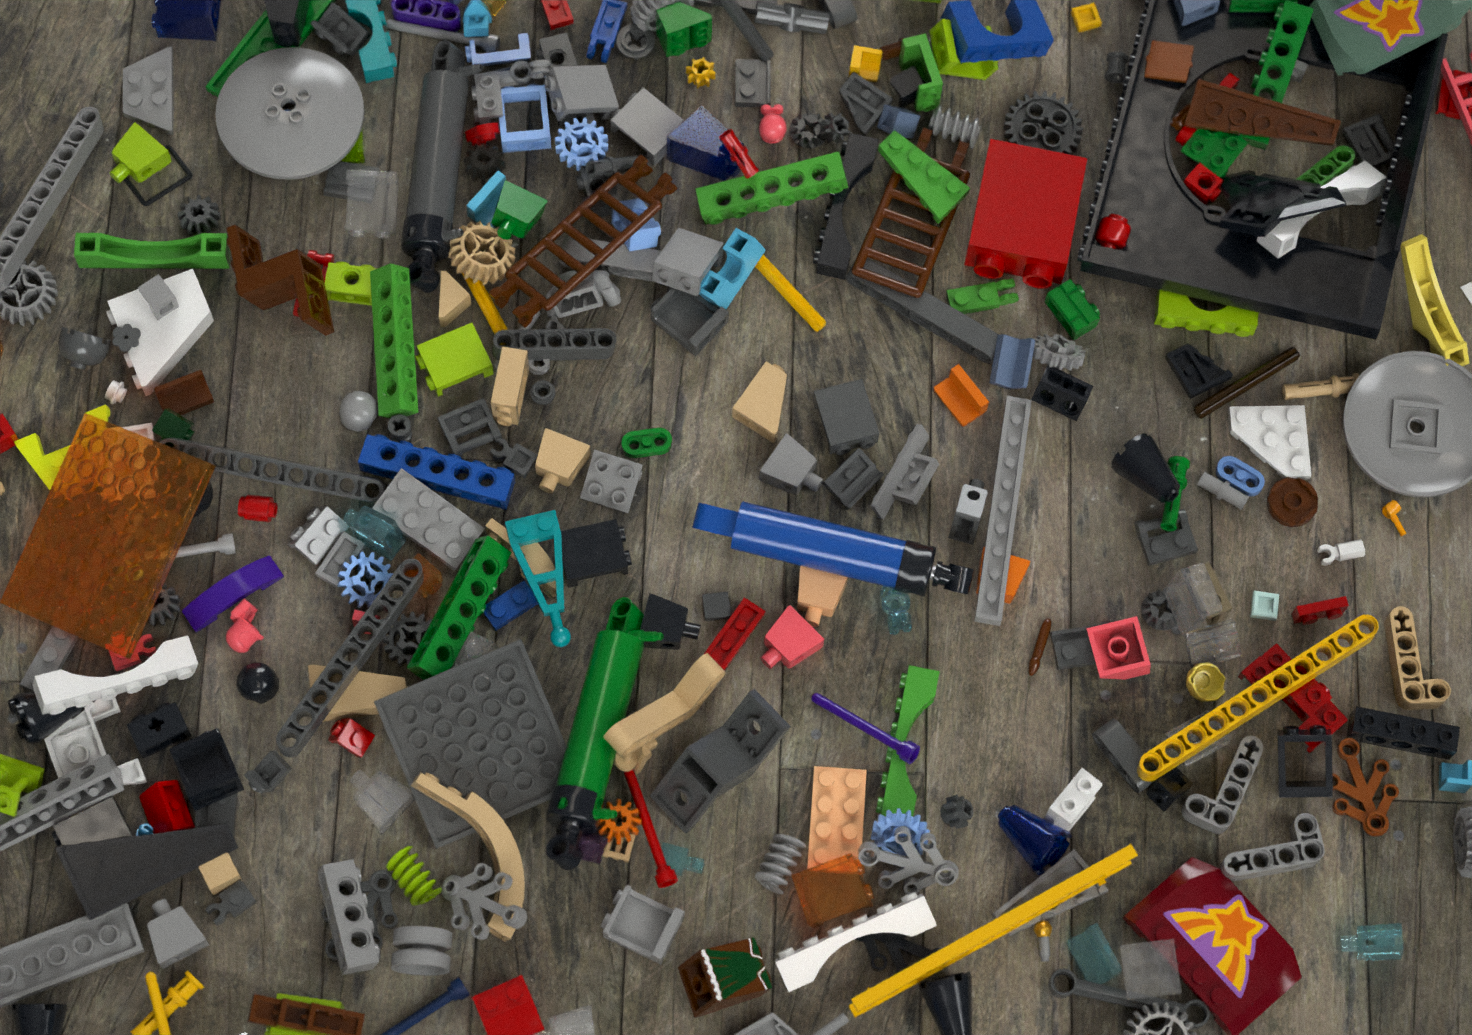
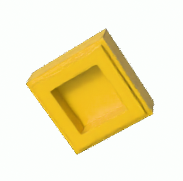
(1086, 17)

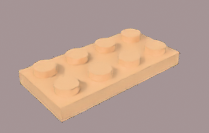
(836, 813)

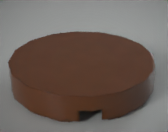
(1292, 502)

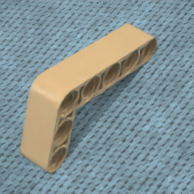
(668, 710)

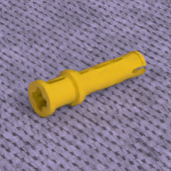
(176, 998)

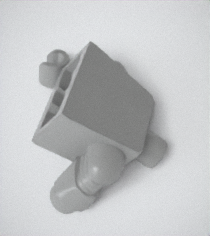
(583, 297)

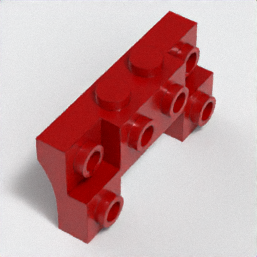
(1308, 702)

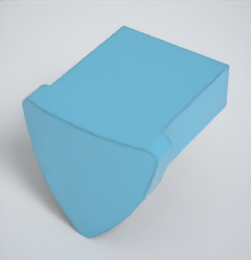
(476, 19)

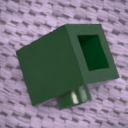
(173, 425)

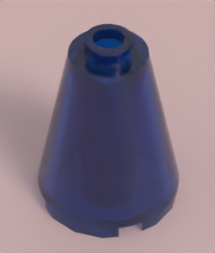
(1034, 837)

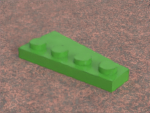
(929, 180)

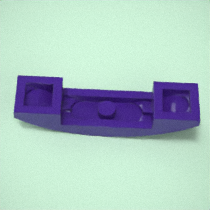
(230, 591)

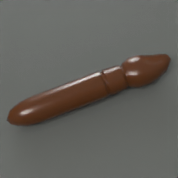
(1034, 662)

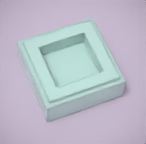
(1264, 605)

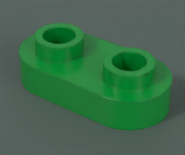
(646, 441)

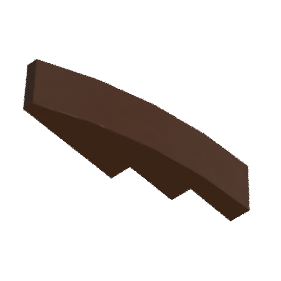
(304, 1017)

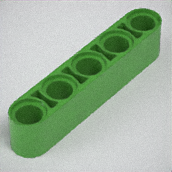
(1330, 165)

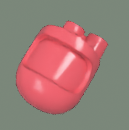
(772, 125)
(242, 632)

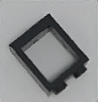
(1305, 788)

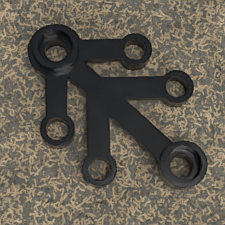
(893, 943)

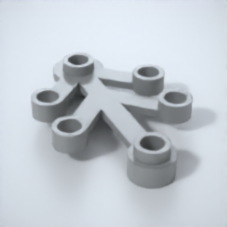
(911, 864)
(478, 900)

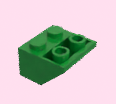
(682, 28)

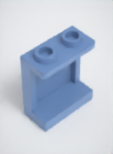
(500, 57)

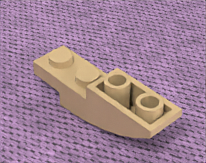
(534, 554)

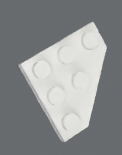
(1274, 436)

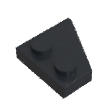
(1196, 371)

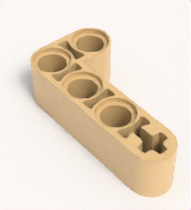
(1410, 659)

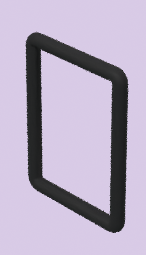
(167, 190)

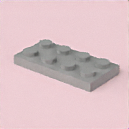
(428, 519)

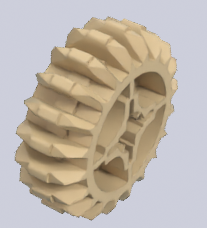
(482, 260)

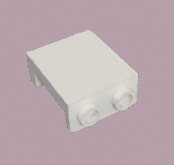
(1074, 800)

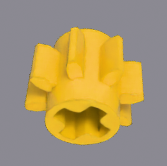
(698, 78)

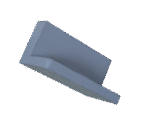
(1012, 362)

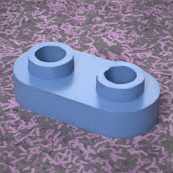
(1240, 475)

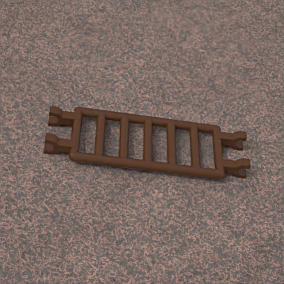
(538, 301)

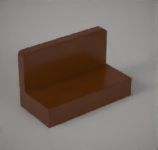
(184, 393)

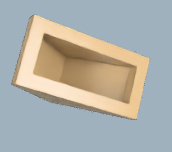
(453, 299)

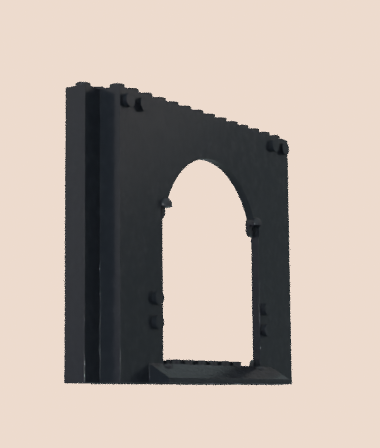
(1178, 239)

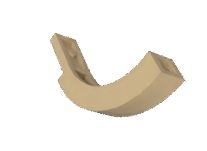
(496, 838)

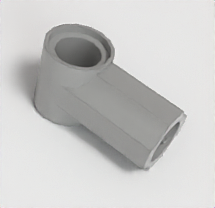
(509, 75)

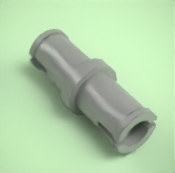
(1223, 490)

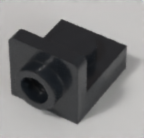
(1169, 788)

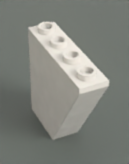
(162, 340)

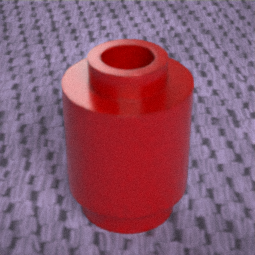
(257, 508)

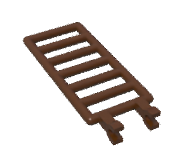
(883, 212)

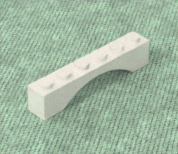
(1357, 186)
(63, 689)
(803, 964)

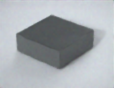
(716, 606)

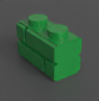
(1072, 309)

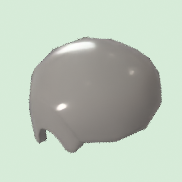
(358, 411)

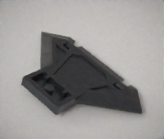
(1267, 199)

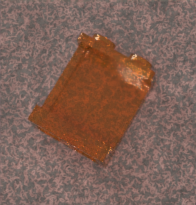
(832, 889)

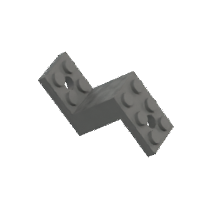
(720, 761)

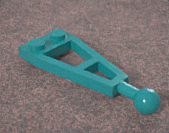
(533, 530)

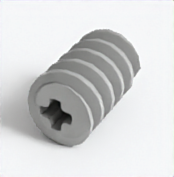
(954, 126)
(778, 861)

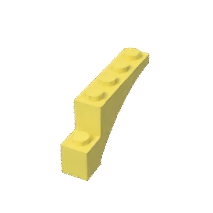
(1427, 305)

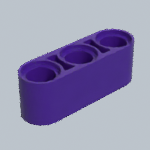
(436, 19)

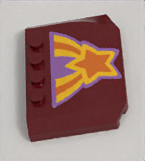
(1221, 943)

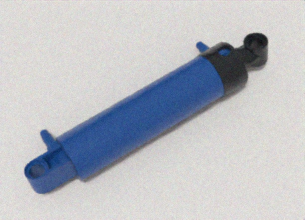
(833, 548)

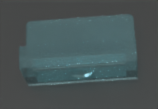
(1094, 955)

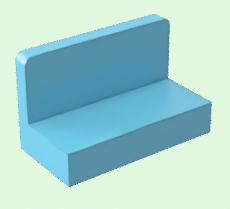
(484, 202)

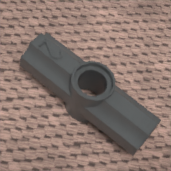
(791, 17)

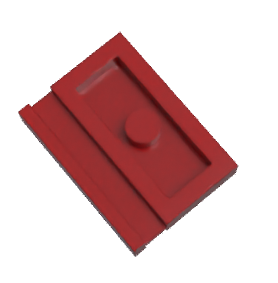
(1444, 100)

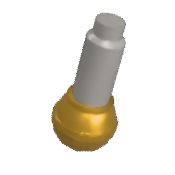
(1043, 930)

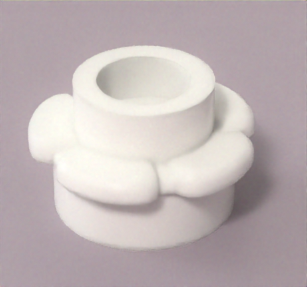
(115, 392)

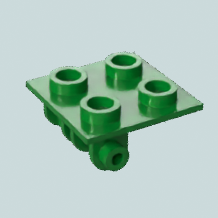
(1214, 149)

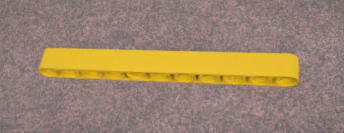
(1266, 688)

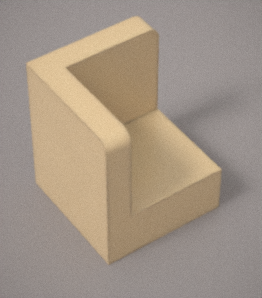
(220, 873)

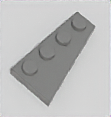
(1061, 871)

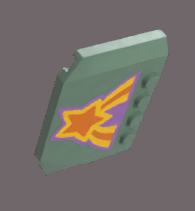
(1373, 32)

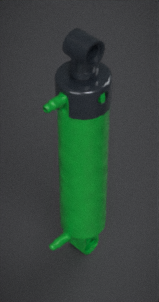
(588, 757)

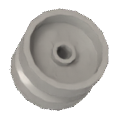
(421, 950)

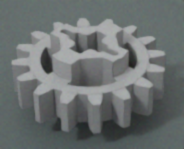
(1058, 352)

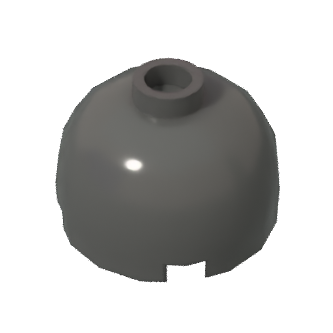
(82, 348)

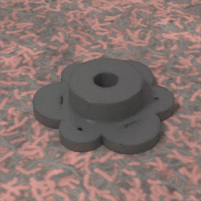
(127, 331)

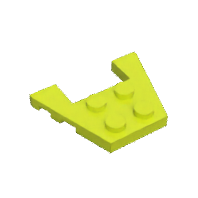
(48, 465)

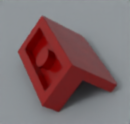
(166, 807)

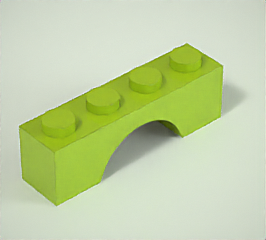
(1178, 311)

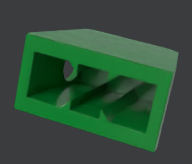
(517, 211)

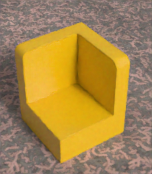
(866, 63)

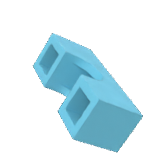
(742, 256)

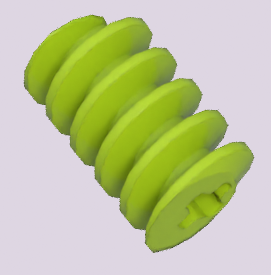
(411, 877)

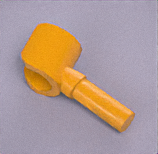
(1390, 511)

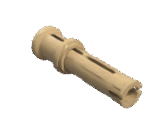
(1333, 386)

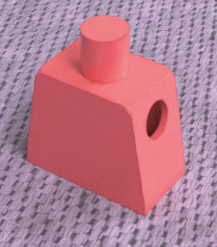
(790, 640)

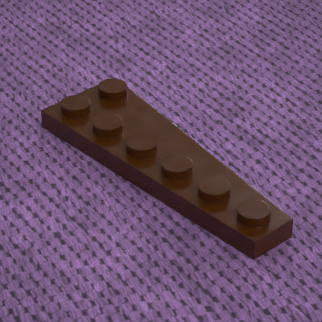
(1242, 113)

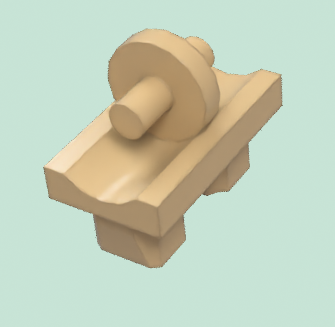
(636, 759)

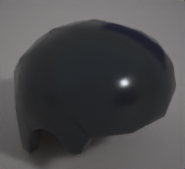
(257, 682)

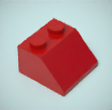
(508, 1009)

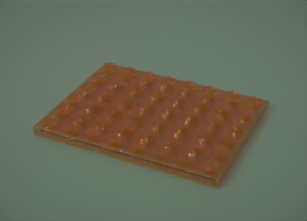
(107, 535)

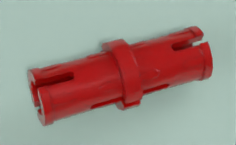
(738, 153)

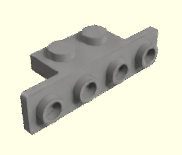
(908, 475)

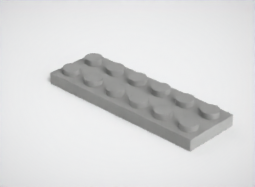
(67, 953)

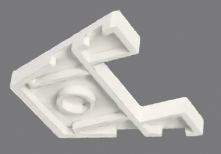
(79, 743)

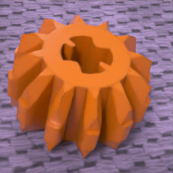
(629, 822)

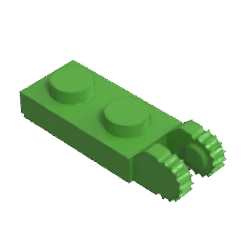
(981, 296)

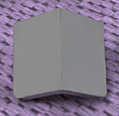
(158, 297)

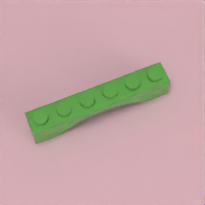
(195, 252)
(918, 694)

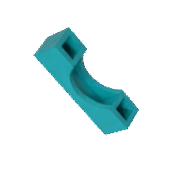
(375, 56)

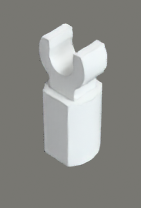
(1342, 551)

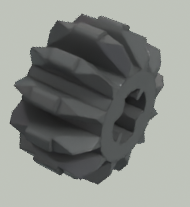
(206, 214)
(165, 610)

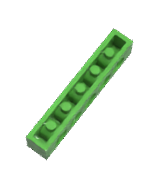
(780, 177)
(394, 341)

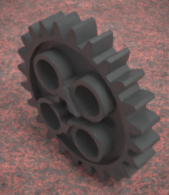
(1049, 109)

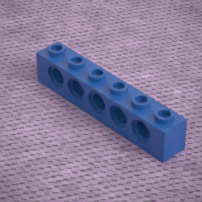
(495, 495)

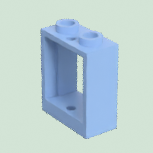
(528, 139)

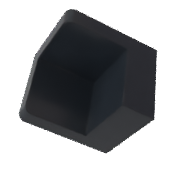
(906, 85)

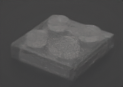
(1150, 969)

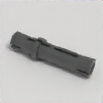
(611, 165)

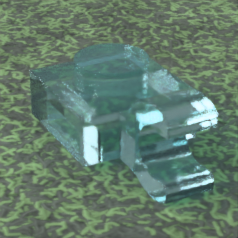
(678, 859)

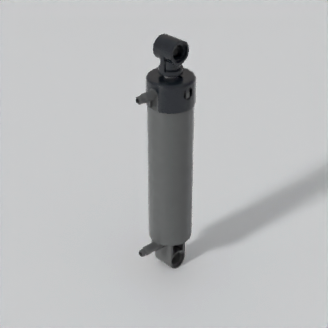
(436, 164)

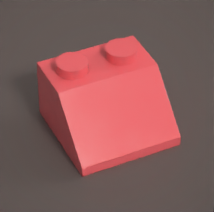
(1119, 649)

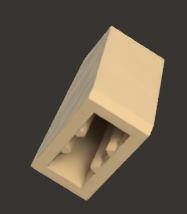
(763, 401)

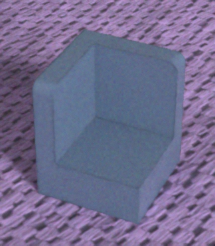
(898, 119)

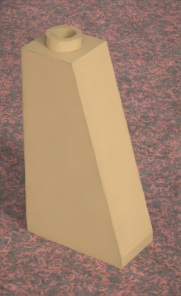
(360, 694)

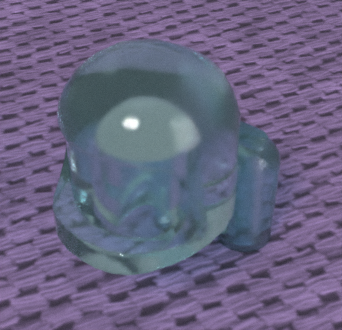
(896, 606)

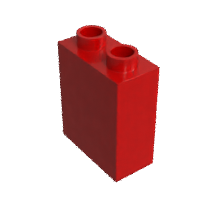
(1025, 213)

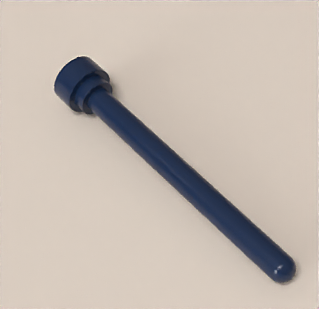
(454, 992)

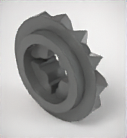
(624, 45)
(805, 138)
(1150, 612)

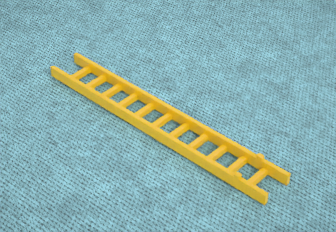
(992, 931)

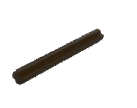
(1246, 382)

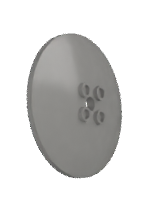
(296, 141)
(1403, 391)

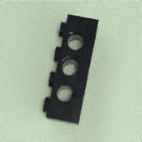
(1403, 733)

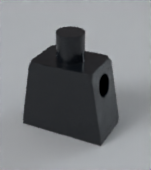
(669, 619)

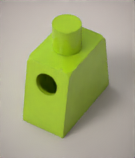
(138, 155)

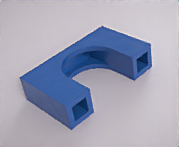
(977, 43)

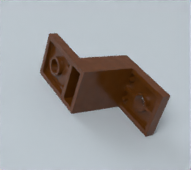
(279, 280)

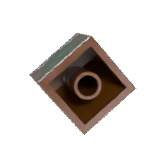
(724, 976)

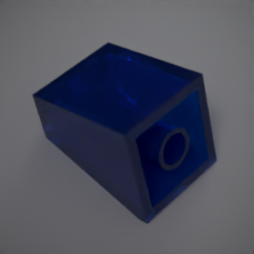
(187, 19)
(698, 146)

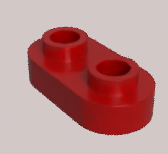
(482, 133)

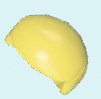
(1205, 682)

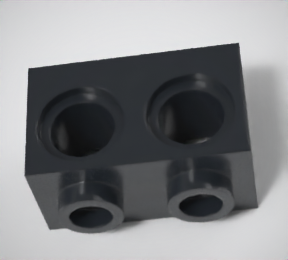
(1062, 393)

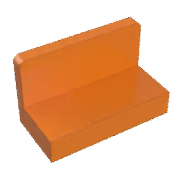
(961, 396)

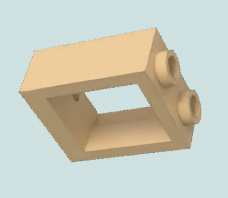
(510, 386)

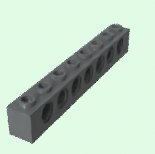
(559, 49)

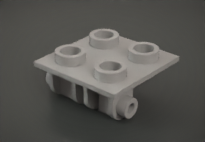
(611, 481)

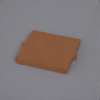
(1169, 61)

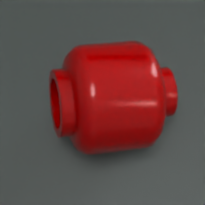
(1113, 232)

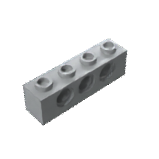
(350, 958)

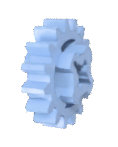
(580, 140)
(355, 581)
(884, 830)

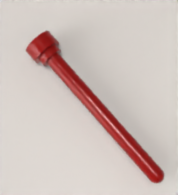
(664, 874)

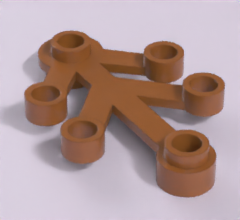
(1363, 792)

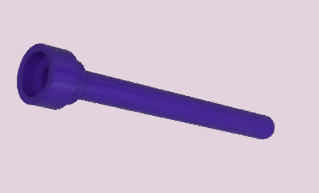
(906, 750)

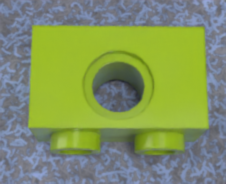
(336, 283)

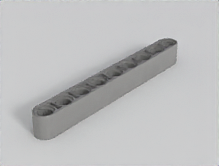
(48, 192)

